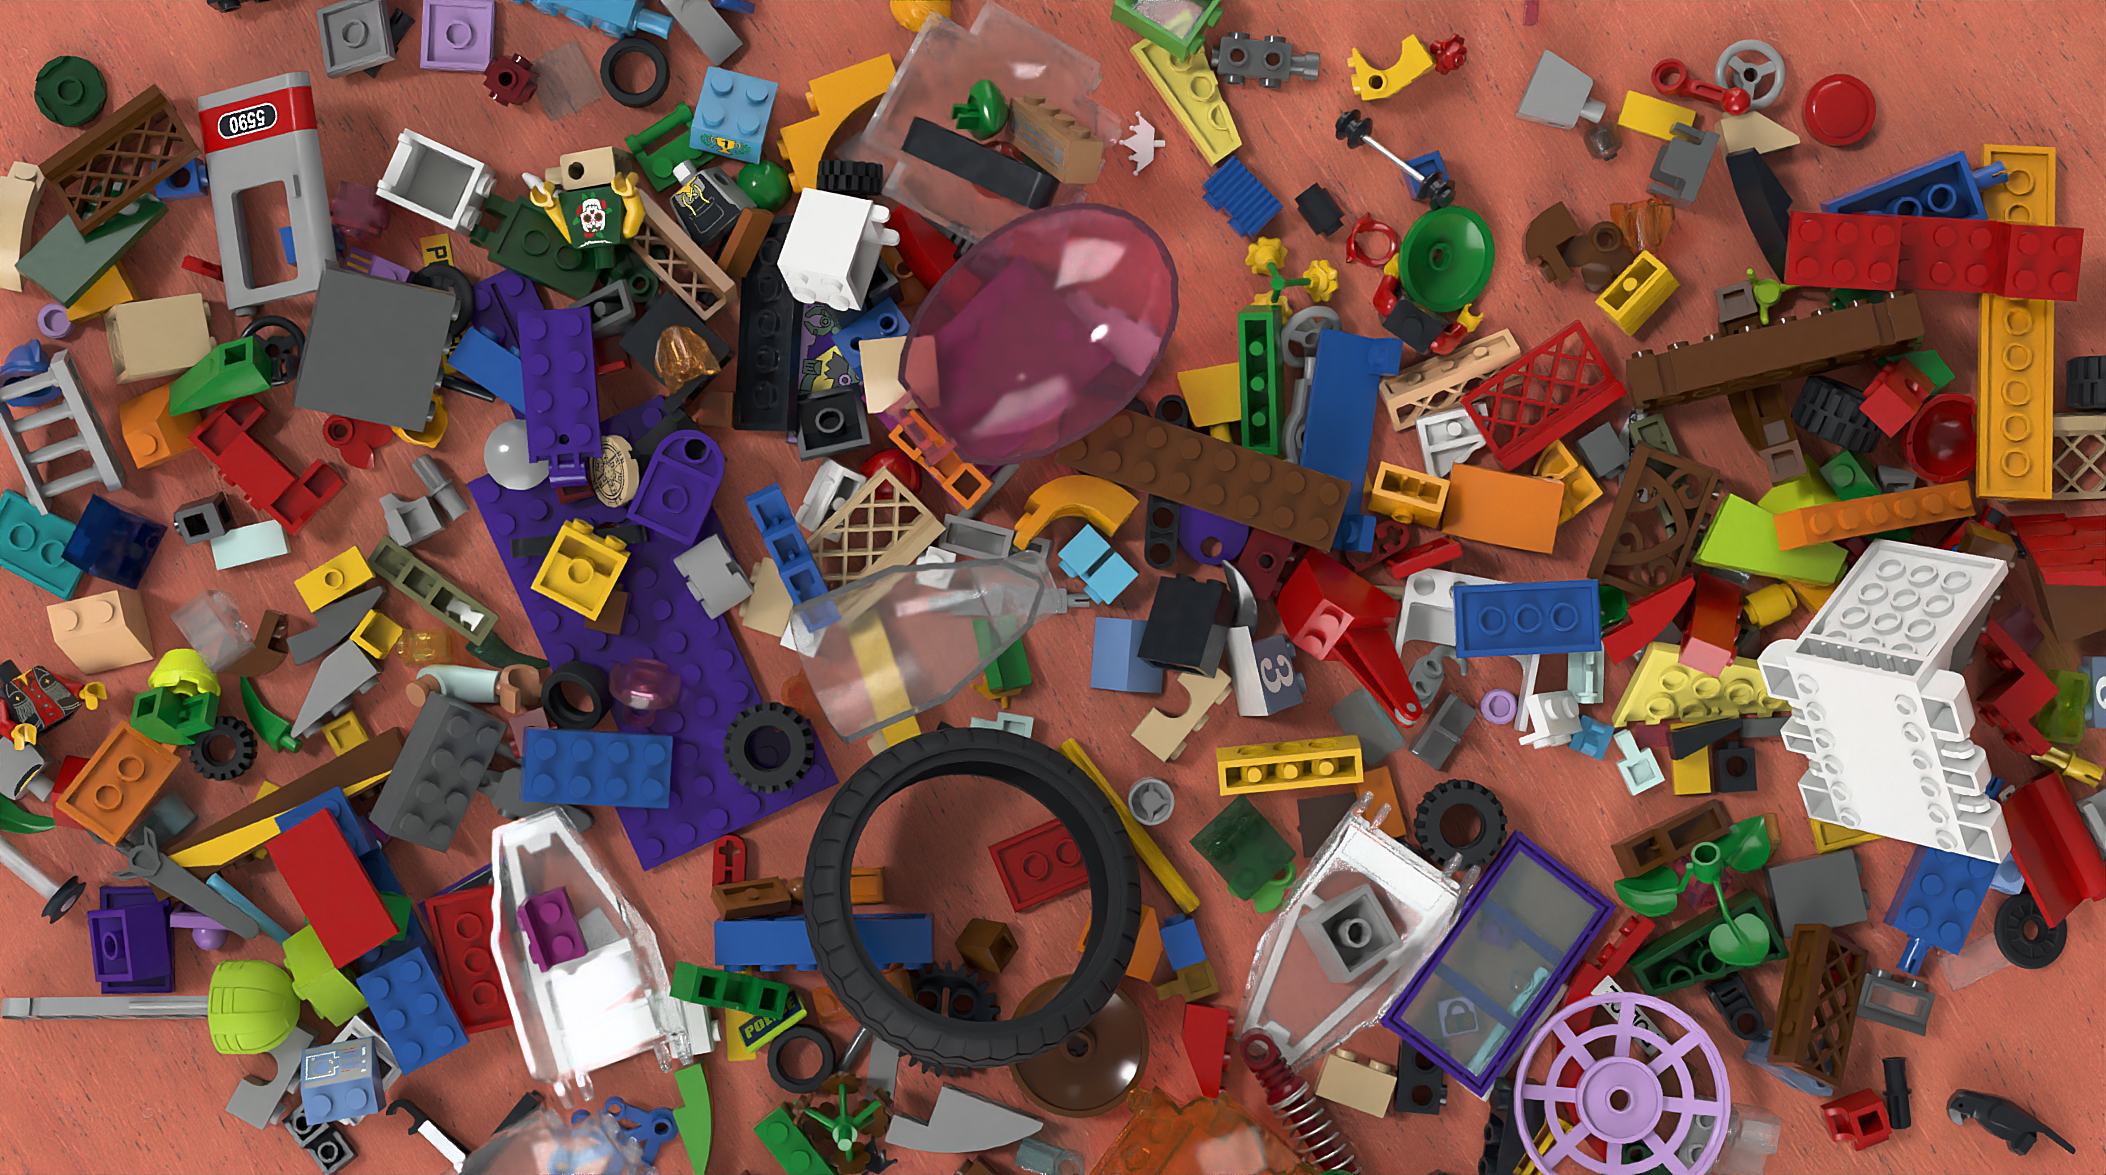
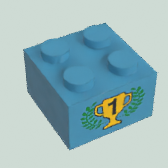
(733, 115)

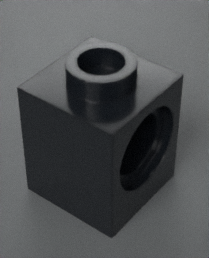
(1745, 779)

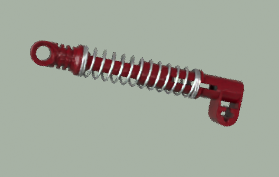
(1286, 1093)

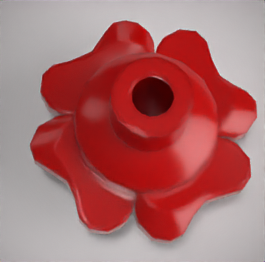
(1449, 53)

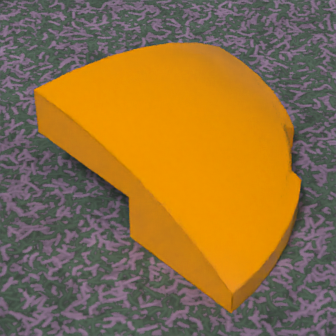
(1581, 485)

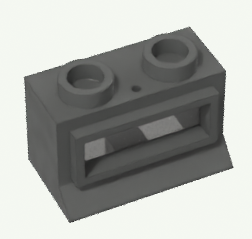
(1895, 1003)

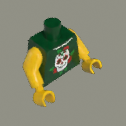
(596, 216)

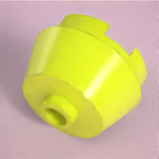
(184, 674)

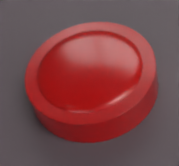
(1838, 110)

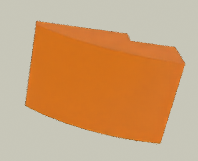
(1502, 507)

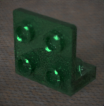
(1243, 847)

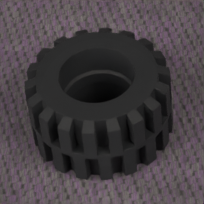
(2086, 383)
(1833, 413)
(738, 754)
(1460, 792)

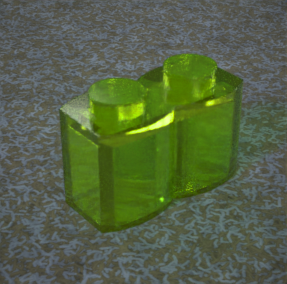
(2063, 716)

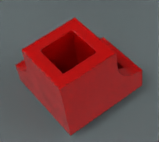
(1858, 1119)

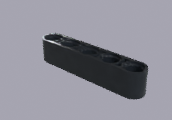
(980, 164)
(1170, 534)

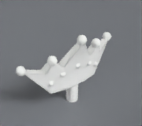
(1142, 143)

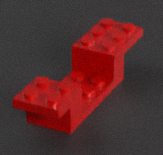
(1933, 254)
(2014, 695)

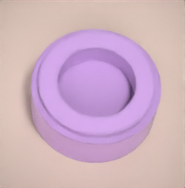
(54, 321)
(1498, 706)

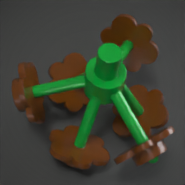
(841, 1127)

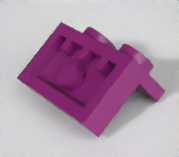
(551, 928)

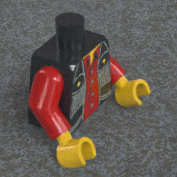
(1414, 323)
(40, 702)

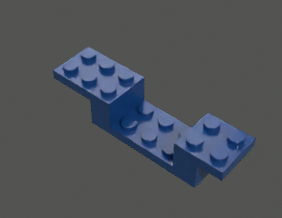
(401, 977)

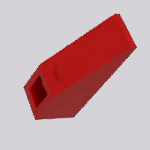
(1204, 1040)

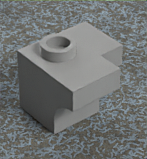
(413, 520)

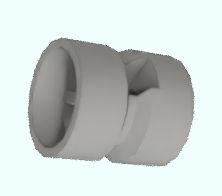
(1150, 800)

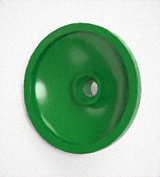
(1461, 261)

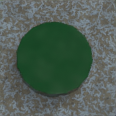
(70, 91)

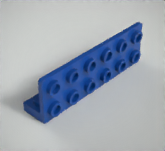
(1343, 420)

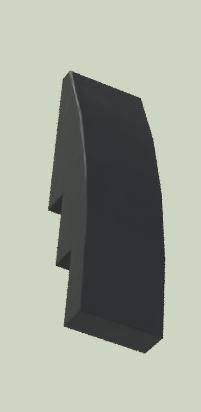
(1763, 205)

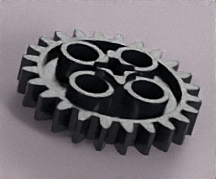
(958, 984)

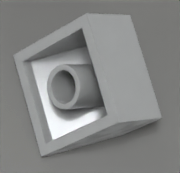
(1349, 934)

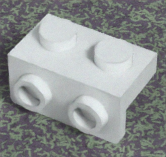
(1553, 719)

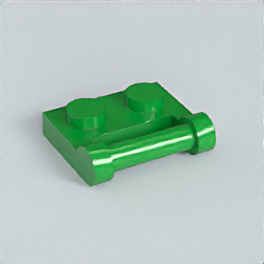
(662, 162)

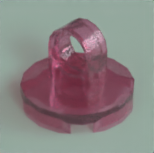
(643, 686)

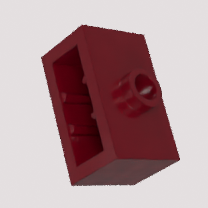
(1263, 562)

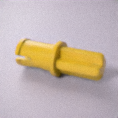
(2071, 765)

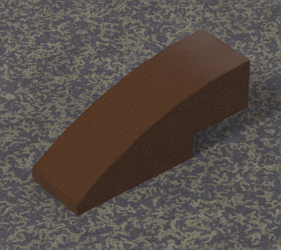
(1670, 839)

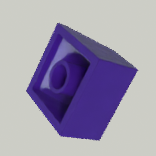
(129, 943)

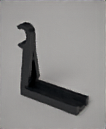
(443, 1140)

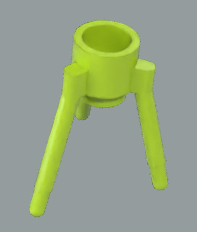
(1766, 293)

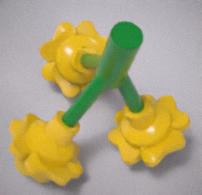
(1269, 255)

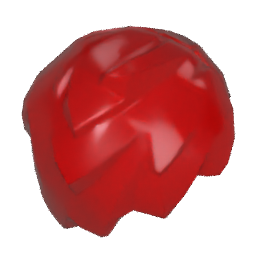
(900, 465)

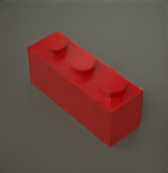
(1711, 625)

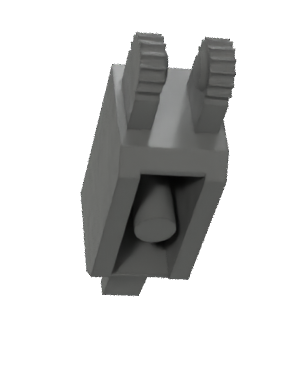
(504, 791)

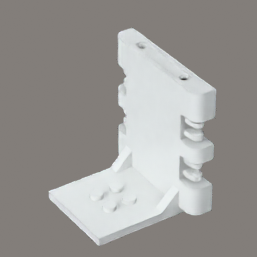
(1883, 706)

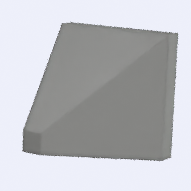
(1894, 480)

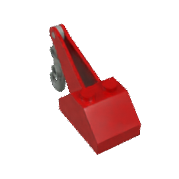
(1347, 621)

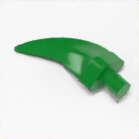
(270, 727)
(17, 821)

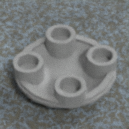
(508, 457)

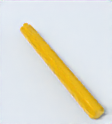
(1139, 838)

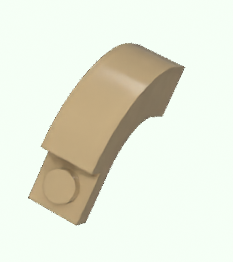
(18, 203)

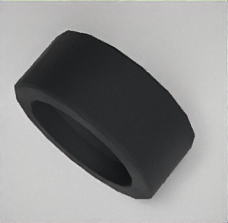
(626, 46)
(563, 712)
(775, 1067)

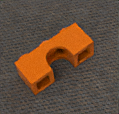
(961, 480)

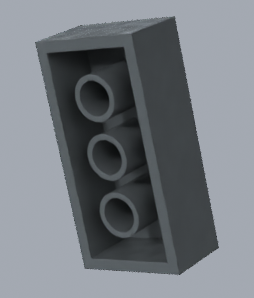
(437, 772)

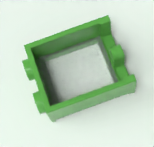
(1170, 23)

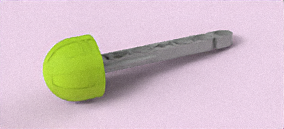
(246, 1008)

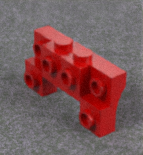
(248, 463)

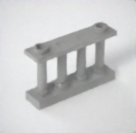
(91, 436)

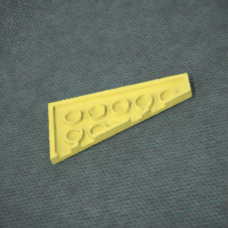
(1672, 690)

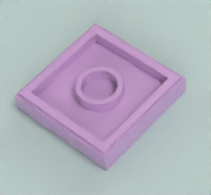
(458, 35)

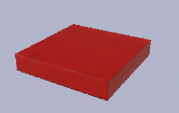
(1422, 557)

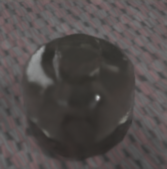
(1603, 141)

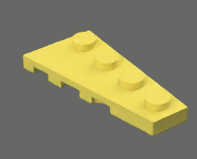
(1192, 96)

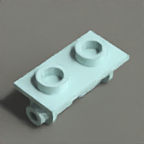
(1586, 676)

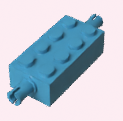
(615, 17)

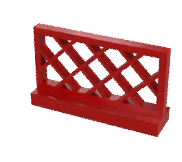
(1559, 421)

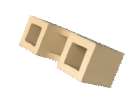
(1165, 734)

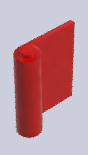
(2053, 846)

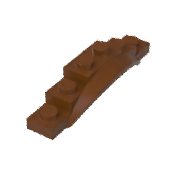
(1762, 410)

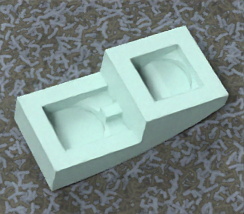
(250, 544)

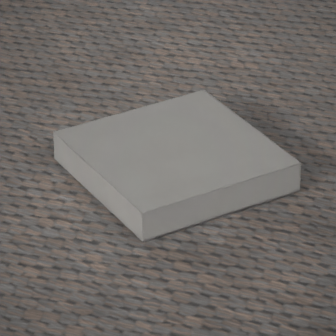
(355, 36)

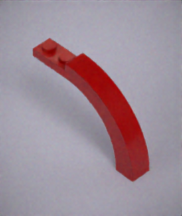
(1580, 986)

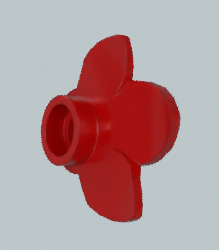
(360, 440)

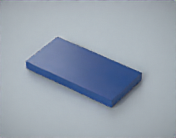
(1527, 618)

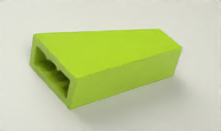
(1746, 541)

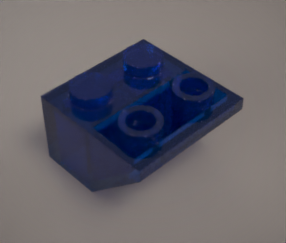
(114, 542)

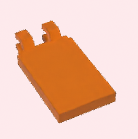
(119, 782)

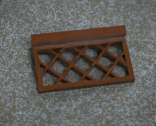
(109, 140)
(1801, 1001)

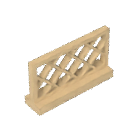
(2078, 425)
(903, 547)

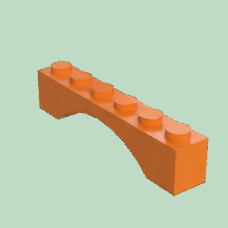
(1873, 515)

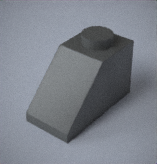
(610, 309)

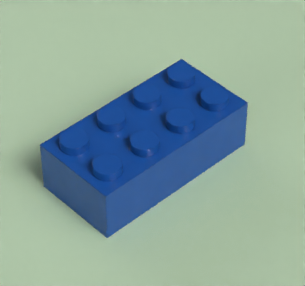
(595, 767)

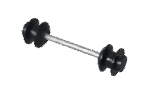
(1430, 187)

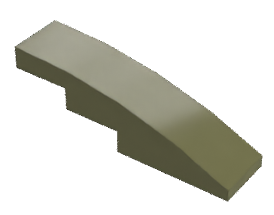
(1656, 432)
(432, 590)

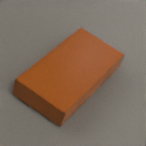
(745, 241)

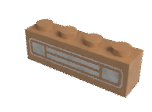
(1053, 139)

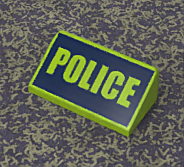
(760, 1030)

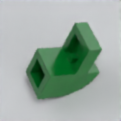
(173, 720)

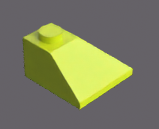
(1800, 493)

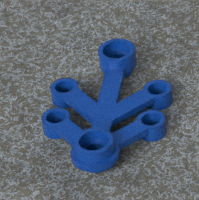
(645, 1130)

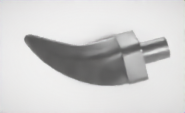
(1246, 608)

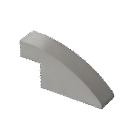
(962, 1124)

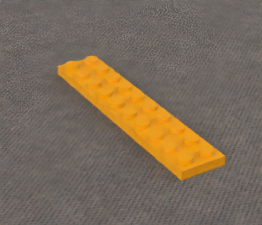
(2016, 345)

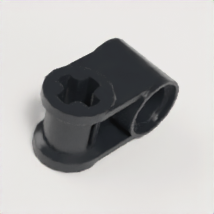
(1734, 1004)

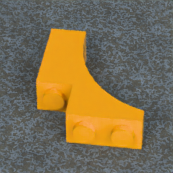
(838, 99)

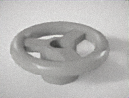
(1775, 64)
(1305, 330)

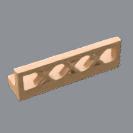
(1448, 373)

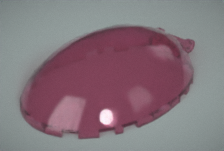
(1038, 334)

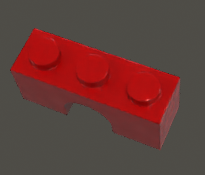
(1895, 395)

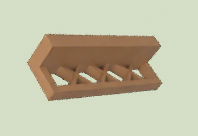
(690, 257)

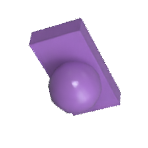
(206, 932)

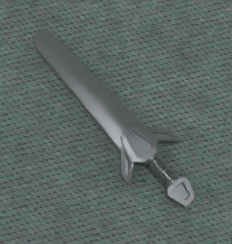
(157, 868)

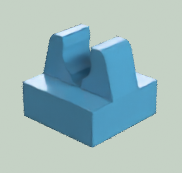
(1593, 739)

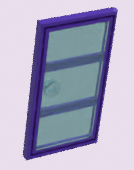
(1499, 964)

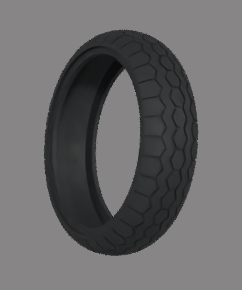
(1080, 809)

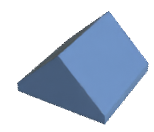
(1116, 659)

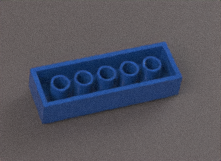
(784, 941)

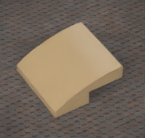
(880, 372)

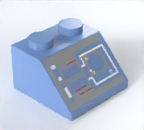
(341, 1081)

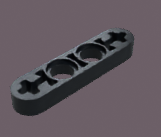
(542, 544)

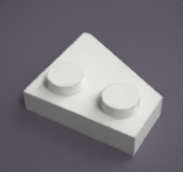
(1448, 438)

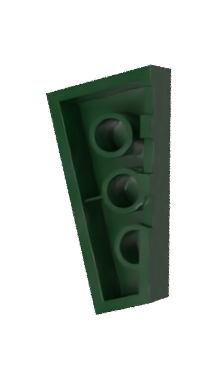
(1685, 954)

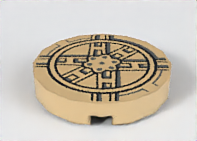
(616, 474)

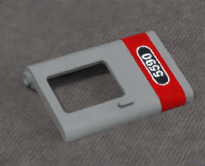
(255, 139)

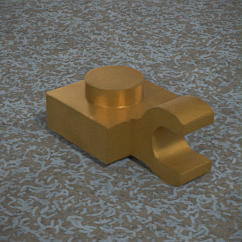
(1193, 981)

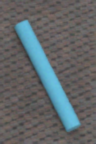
(232, 895)

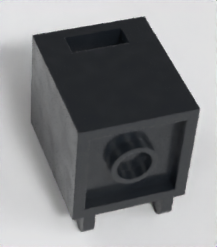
(641, 343)

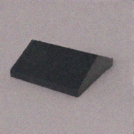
(831, 422)

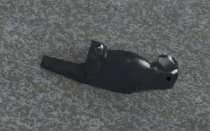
(2001, 1119)

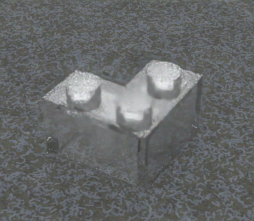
(215, 628)
(1748, 1140)

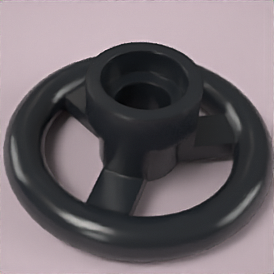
(284, 344)

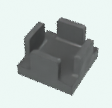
(1682, 165)

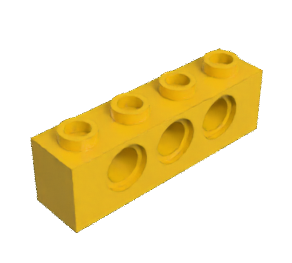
(1289, 765)

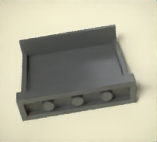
(375, 348)

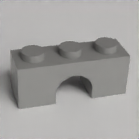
(261, 1101)

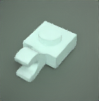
(1007, 722)
(1638, 767)

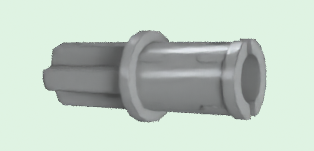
(440, 487)

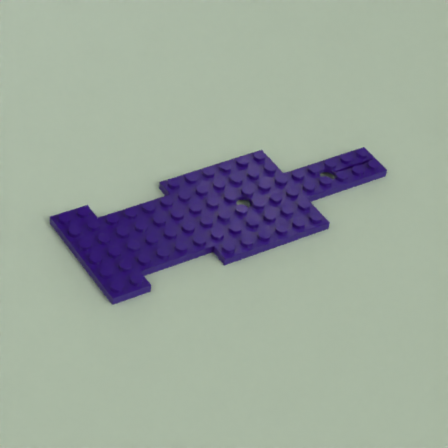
(660, 625)

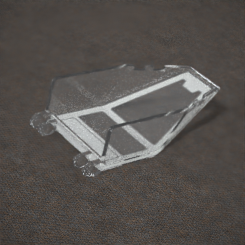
(1286, 982)
(593, 1005)

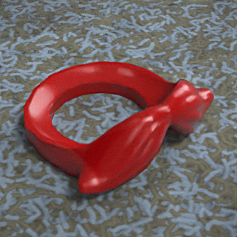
(1354, 252)

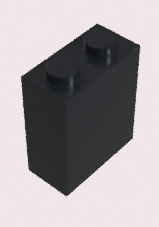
(1188, 625)

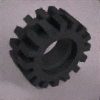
(850, 177)
(238, 763)

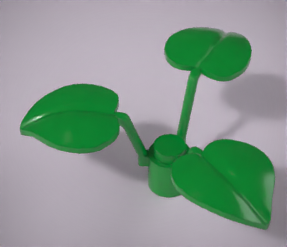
(1743, 848)

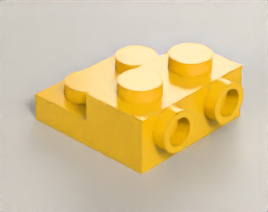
(581, 568)

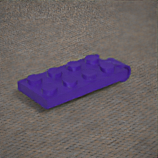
(560, 392)

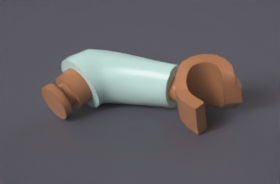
(512, 686)

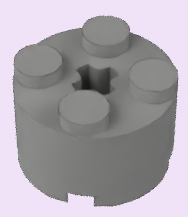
(714, 575)

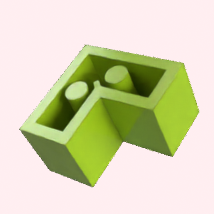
(329, 990)

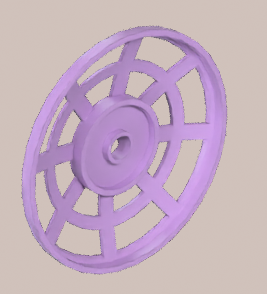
(1632, 1076)

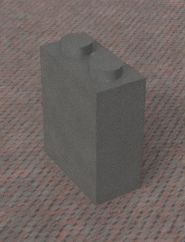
(1816, 890)

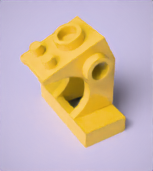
(1412, 64)

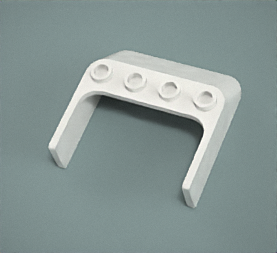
(1429, 616)

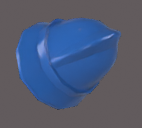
(24, 363)

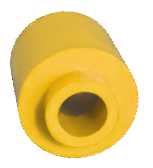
(1768, 605)

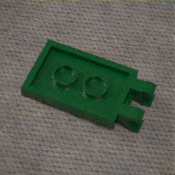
(535, 248)

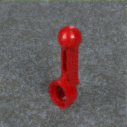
(1734, 100)

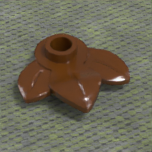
(1599, 261)

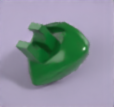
(984, 112)

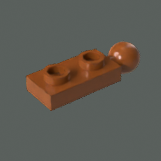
(756, 897)

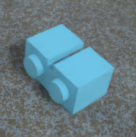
(1097, 565)

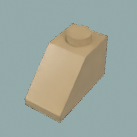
(1752, 131)

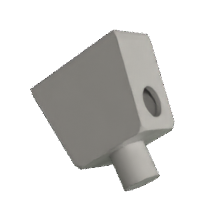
(1558, 95)

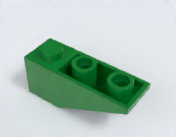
(221, 376)

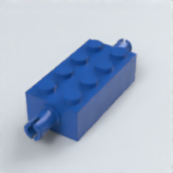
(1930, 189)
(1939, 898)

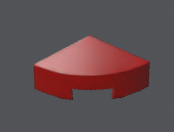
(203, 267)

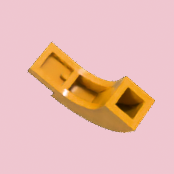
(1079, 496)

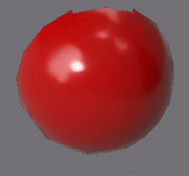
(1941, 438)

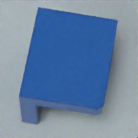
(1424, 165)

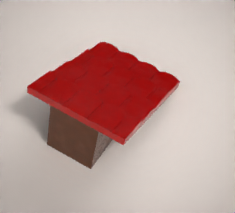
(2066, 570)

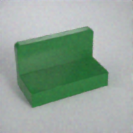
(1009, 670)

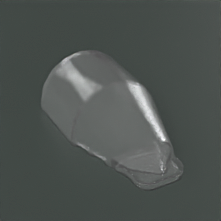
(915, 635)

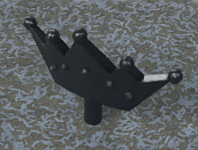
(878, 1162)

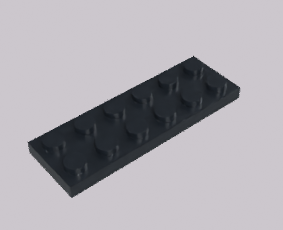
(768, 341)

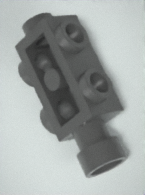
(1254, 62)

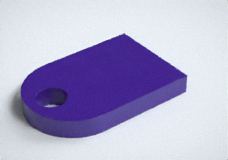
(677, 489)
(1198, 525)

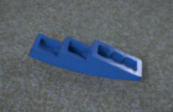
(786, 544)

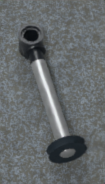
(60, 896)

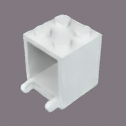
(433, 180)
(834, 248)

